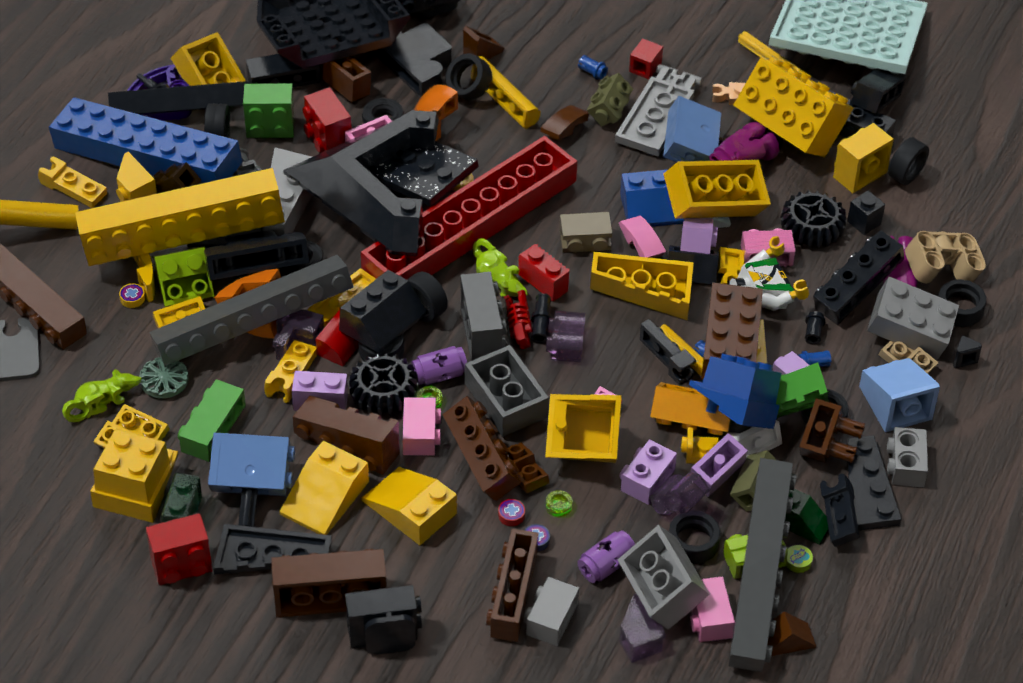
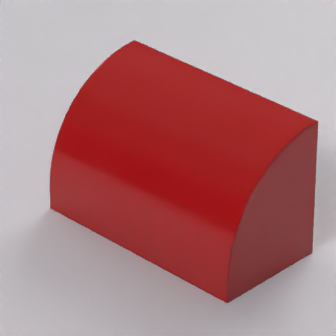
(335, 344)

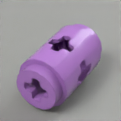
(451, 363)
(597, 564)

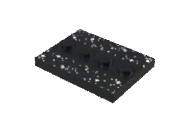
(425, 172)

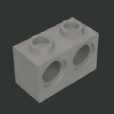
(908, 457)

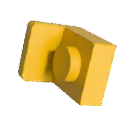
(696, 446)

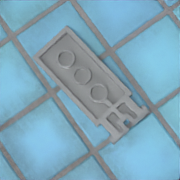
(647, 120)

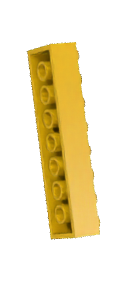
(180, 217)

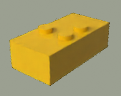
(716, 189)

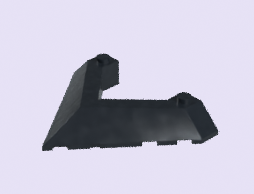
(359, 197)

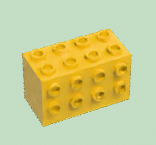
(793, 105)

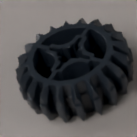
(813, 218)
(382, 375)

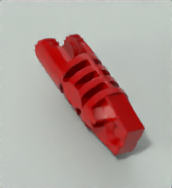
(519, 319)

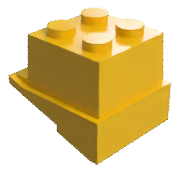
(583, 427)
(132, 475)

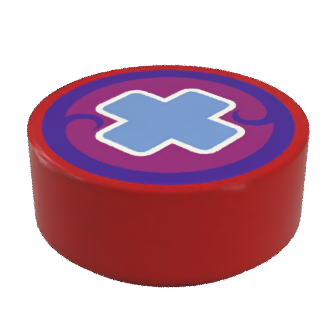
(511, 512)

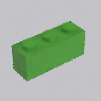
(214, 414)

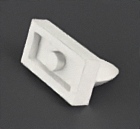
(759, 439)

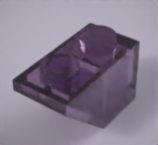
(640, 633)

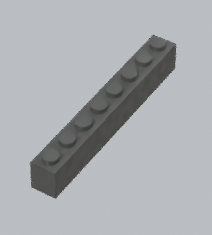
(251, 310)
(760, 566)

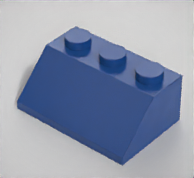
(647, 196)

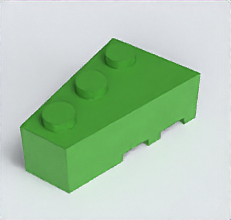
(800, 389)

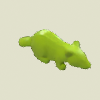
(494, 262)
(95, 395)

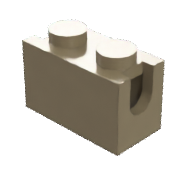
(585, 232)

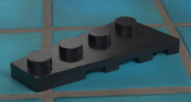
(872, 491)
(253, 547)

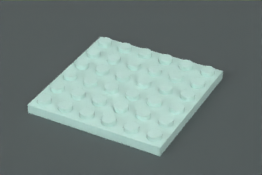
(852, 31)

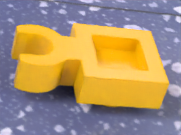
(730, 263)

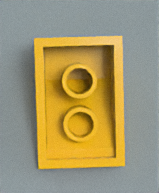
(206, 62)
(325, 488)
(413, 503)

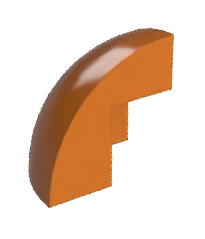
(439, 99)
(246, 284)

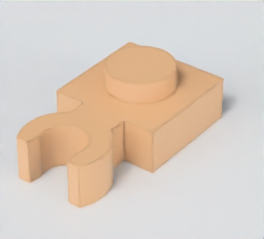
(729, 93)

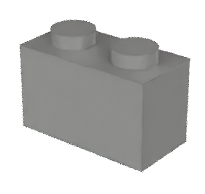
(552, 611)

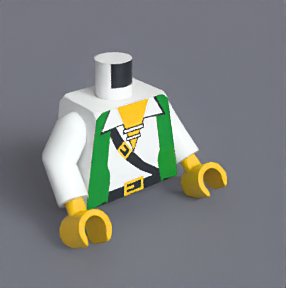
(768, 275)

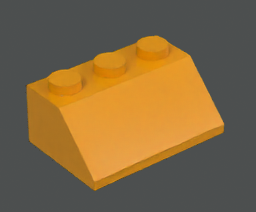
(686, 407)

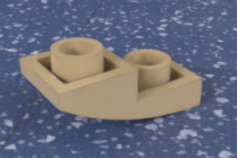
(899, 351)

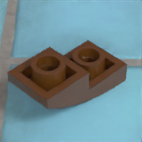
(563, 122)
(529, 473)

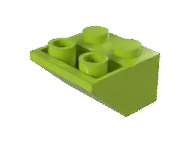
(183, 276)

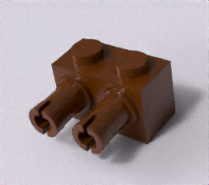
(823, 424)

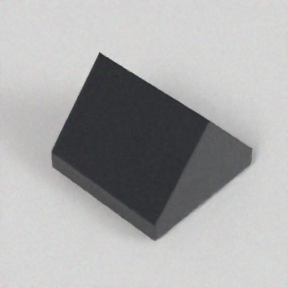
(967, 352)

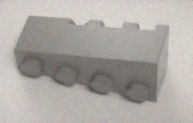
(292, 195)

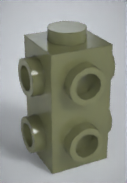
(610, 99)
(745, 484)

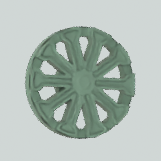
(163, 378)

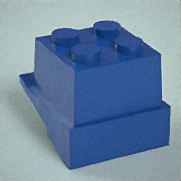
(741, 389)

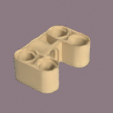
(933, 250)

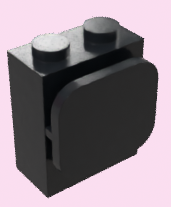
(384, 619)

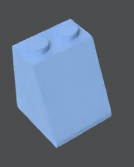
(899, 393)

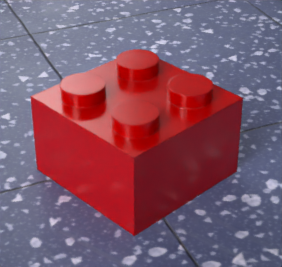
(325, 119)
(179, 549)

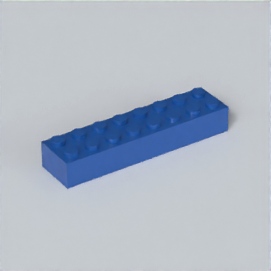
(109, 133)

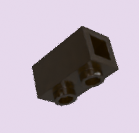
(175, 178)

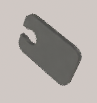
(20, 352)

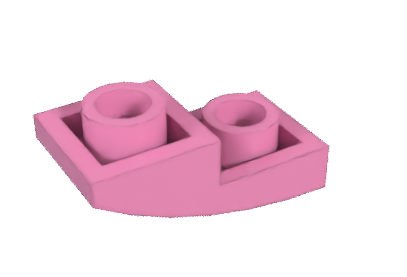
(641, 234)

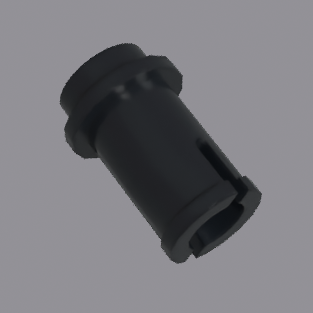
(814, 322)

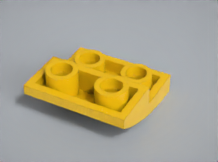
(134, 422)

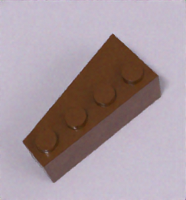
(355, 433)

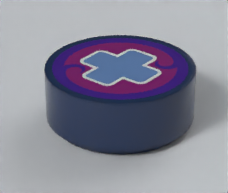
(544, 535)

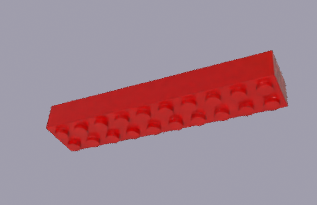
(480, 210)

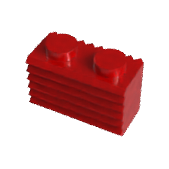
(544, 272)

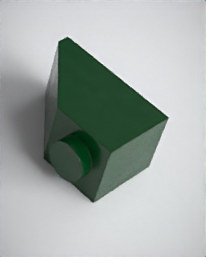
(806, 517)

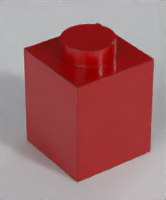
(645, 58)

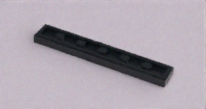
(178, 98)

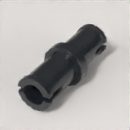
(541, 317)

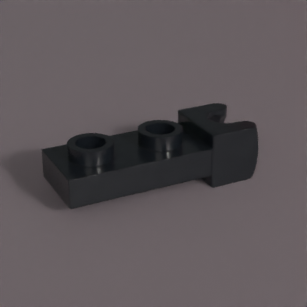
(667, 352)
(840, 511)

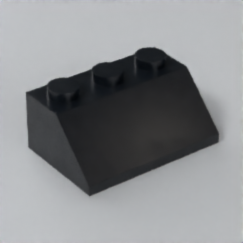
(381, 312)

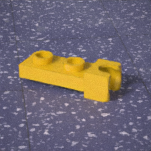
(71, 183)
(297, 358)

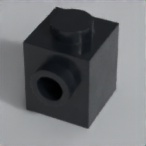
(866, 212)

